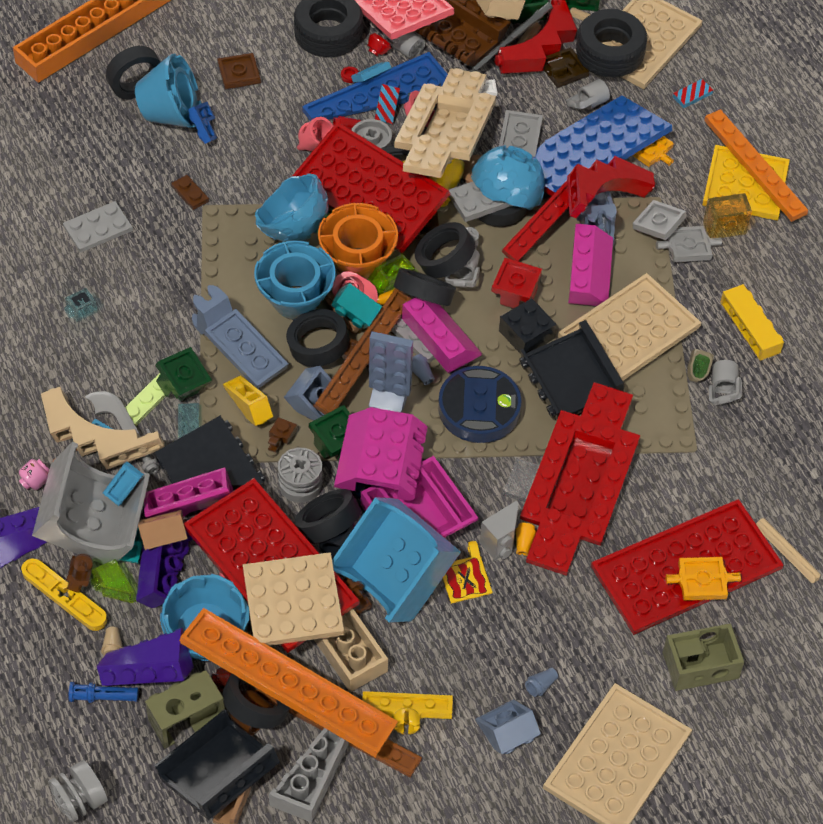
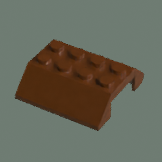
(467, 32)

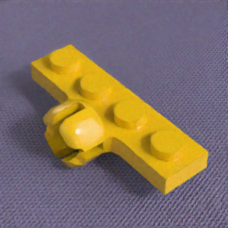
(410, 708)

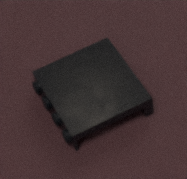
(568, 369)
(215, 765)

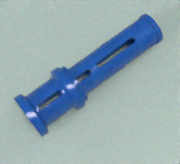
(92, 692)

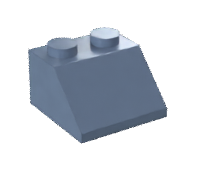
(307, 391)
(509, 726)

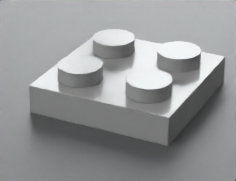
(659, 220)

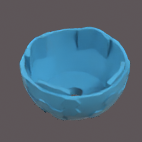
(510, 177)
(294, 209)
(199, 592)

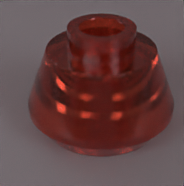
(220, 678)

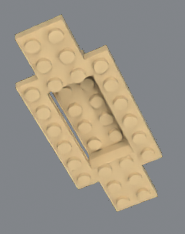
(454, 126)

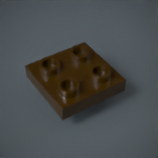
(564, 67)

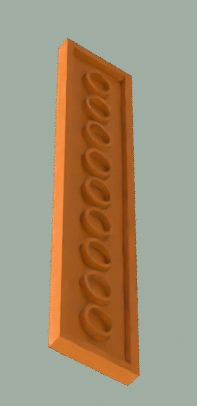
(289, 682)

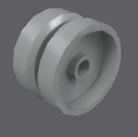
(375, 132)

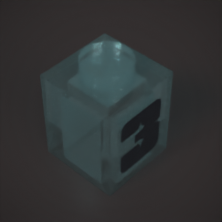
(80, 305)

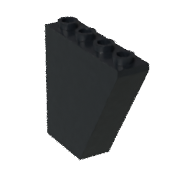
(208, 450)

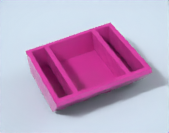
(435, 499)

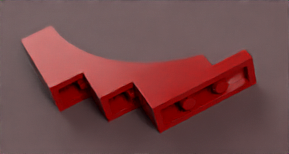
(532, 54)
(602, 177)

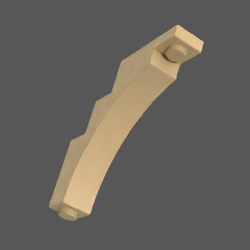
(112, 445)

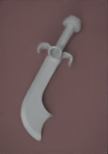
(109, 403)

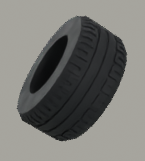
(615, 26)
(328, 40)

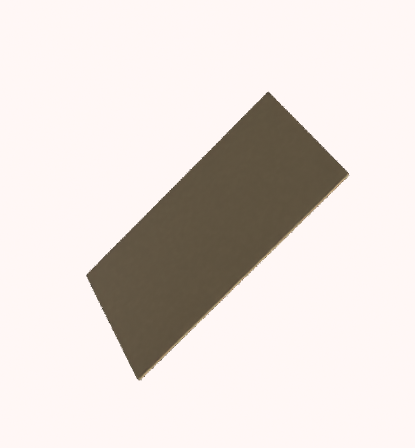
(659, 389)

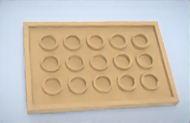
(667, 33)
(637, 324)
(617, 758)

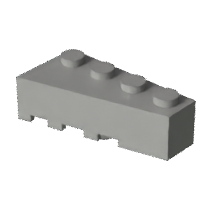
(309, 779)

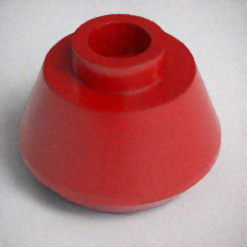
(378, 44)

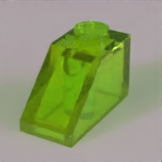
(385, 274)
(112, 582)

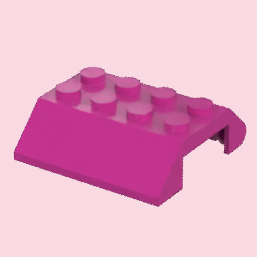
(382, 451)

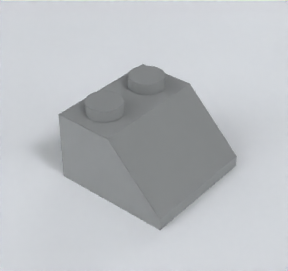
(499, 532)

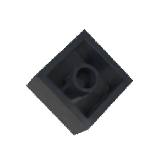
(527, 326)

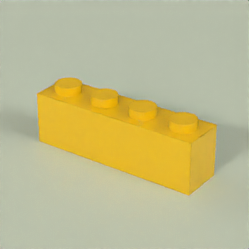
(752, 322)

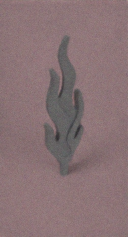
(521, 29)

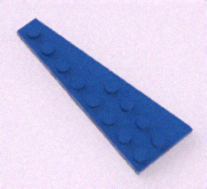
(365, 94)

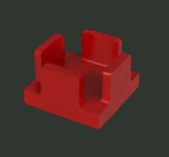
(516, 282)

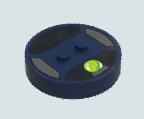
(479, 404)

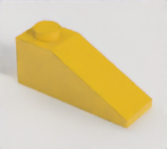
(249, 400)

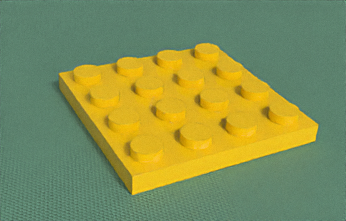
(730, 177)

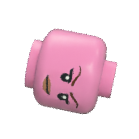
(33, 474)

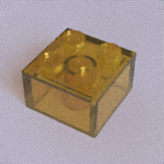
(727, 216)

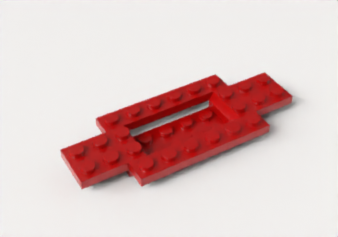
(587, 483)

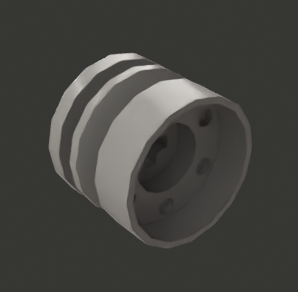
(300, 475)
(81, 789)

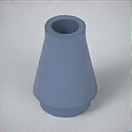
(421, 369)
(540, 682)

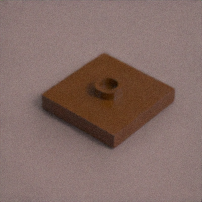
(238, 71)

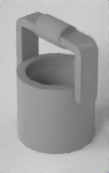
(408, 44)
(590, 95)
(468, 272)
(725, 380)

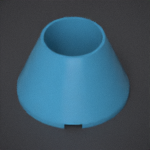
(168, 92)
(294, 265)

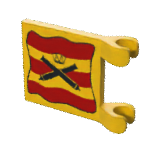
(467, 577)

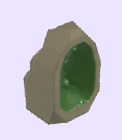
(699, 365)

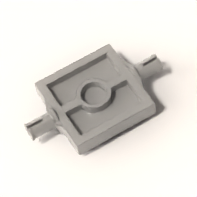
(689, 244)

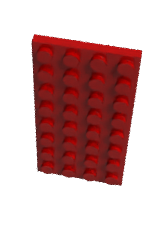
(364, 173)
(253, 529)
(638, 573)

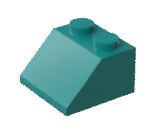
(356, 306)

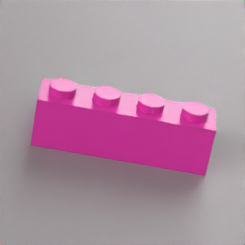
(590, 265)
(439, 334)
(189, 494)

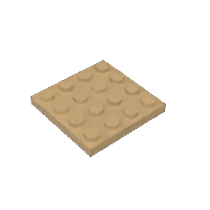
(293, 599)

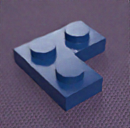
(200, 116)

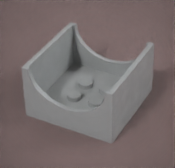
(79, 514)

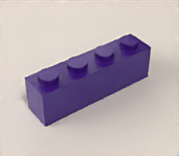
(17, 536)
(159, 571)
(147, 662)

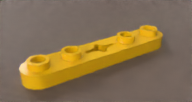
(79, 607)

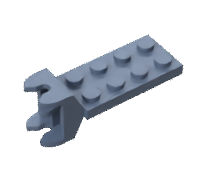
(600, 213)
(236, 338)
(390, 371)

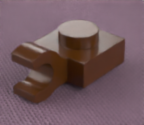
(281, 432)

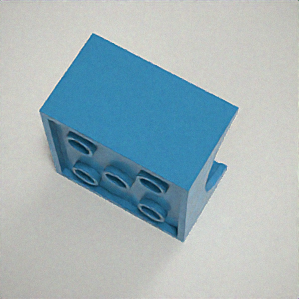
(395, 557)

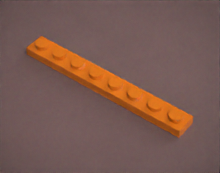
(756, 165)

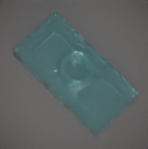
(187, 418)

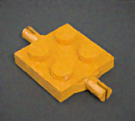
(656, 152)
(703, 578)

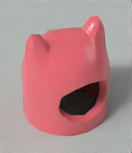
(312, 133)

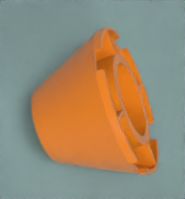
(358, 227)

